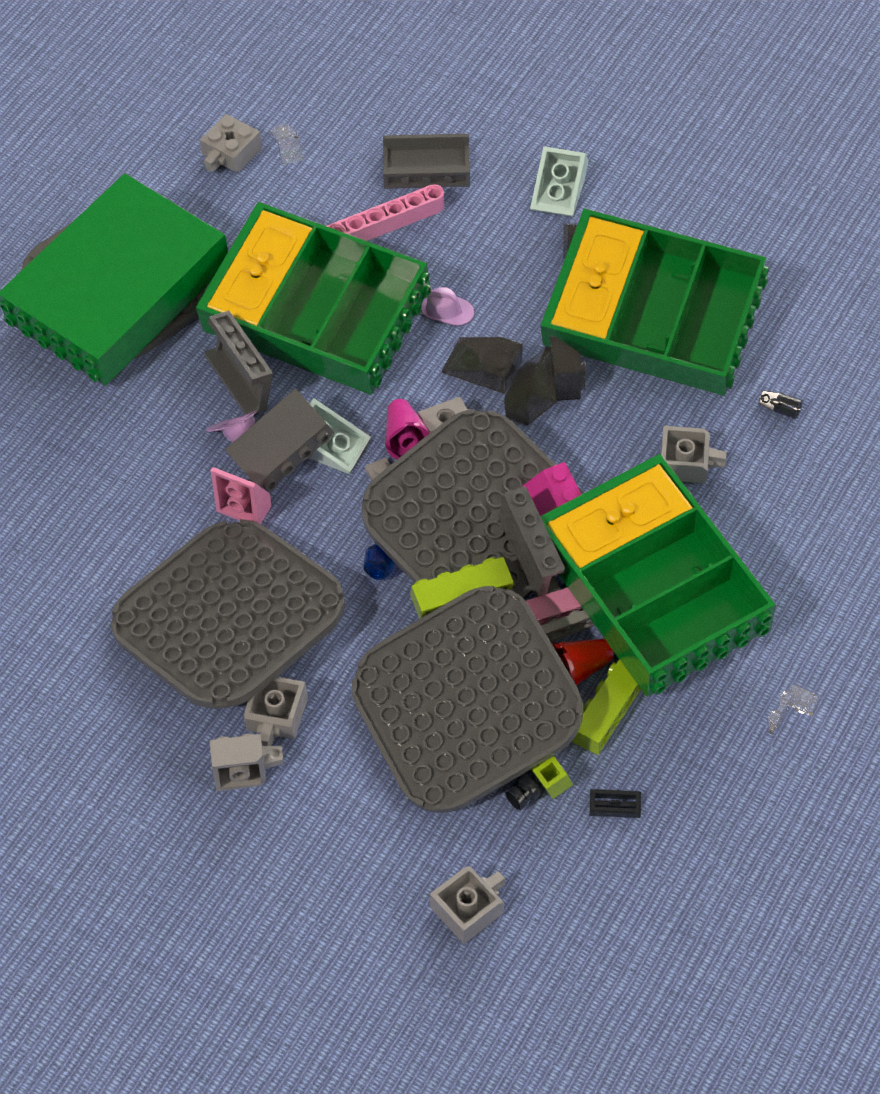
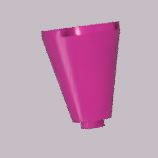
(403, 428)

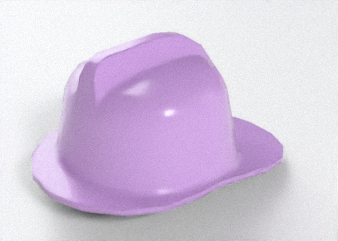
(447, 308)
(234, 427)

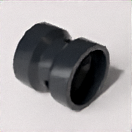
(522, 793)

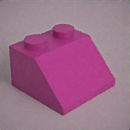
(552, 488)

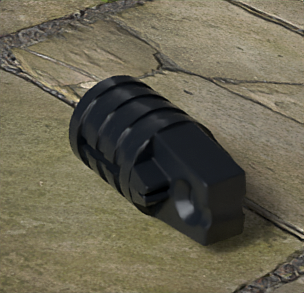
(775, 401)

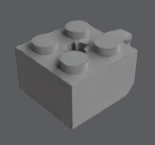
(230, 144)
(689, 453)
(277, 710)
(242, 761)
(468, 902)

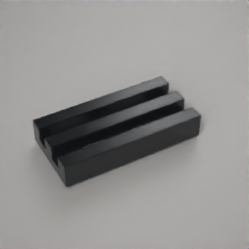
(615, 808)

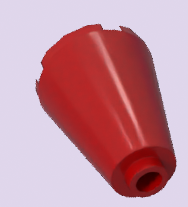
(584, 657)

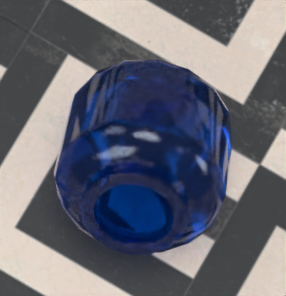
(377, 563)

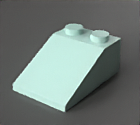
(559, 181)
(344, 446)

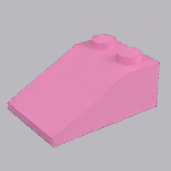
(239, 497)

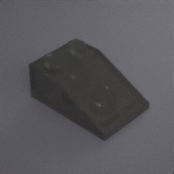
(485, 361)
(531, 389)

